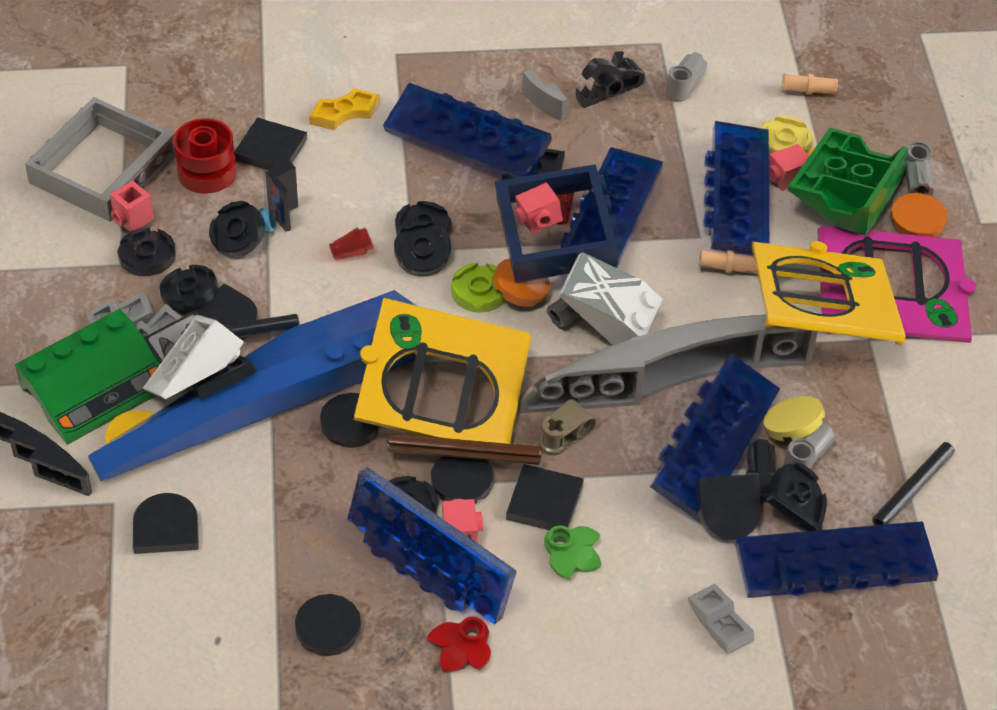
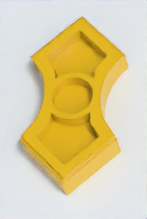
(333, 112)

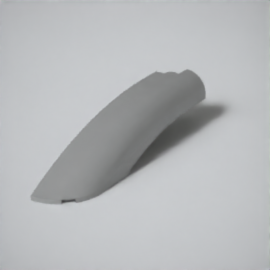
(666, 359)

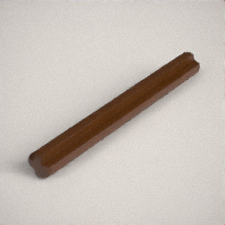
(464, 449)

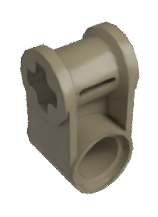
(565, 427)

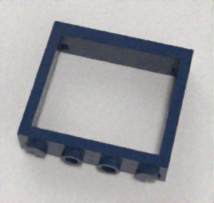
(560, 260)

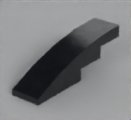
(46, 457)

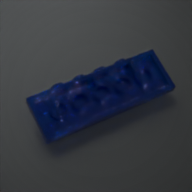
(467, 132)
(629, 185)
(737, 187)
(714, 432)
(429, 548)
(836, 559)

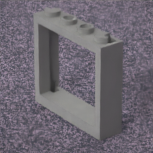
(141, 171)

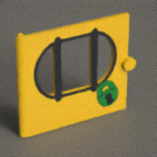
(869, 295)
(424, 331)

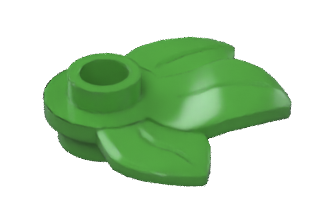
(575, 552)

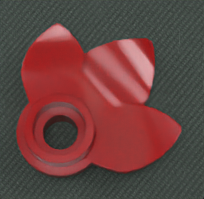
(459, 647)

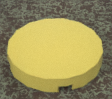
(786, 132)
(794, 418)

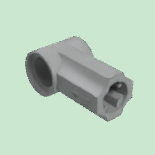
(684, 76)
(919, 169)
(810, 448)

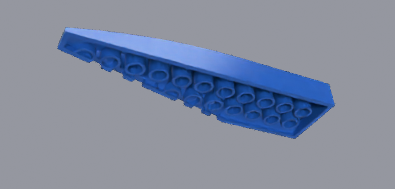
(289, 372)

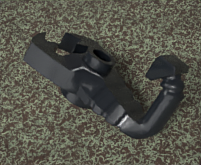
(609, 78)

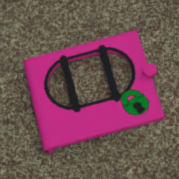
(936, 317)

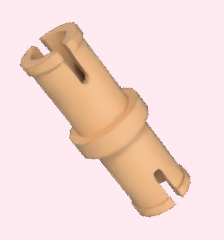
(809, 84)
(727, 261)

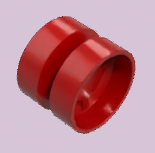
(205, 155)

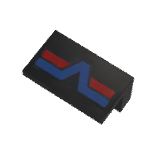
(282, 192)

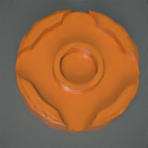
(918, 215)
(521, 293)

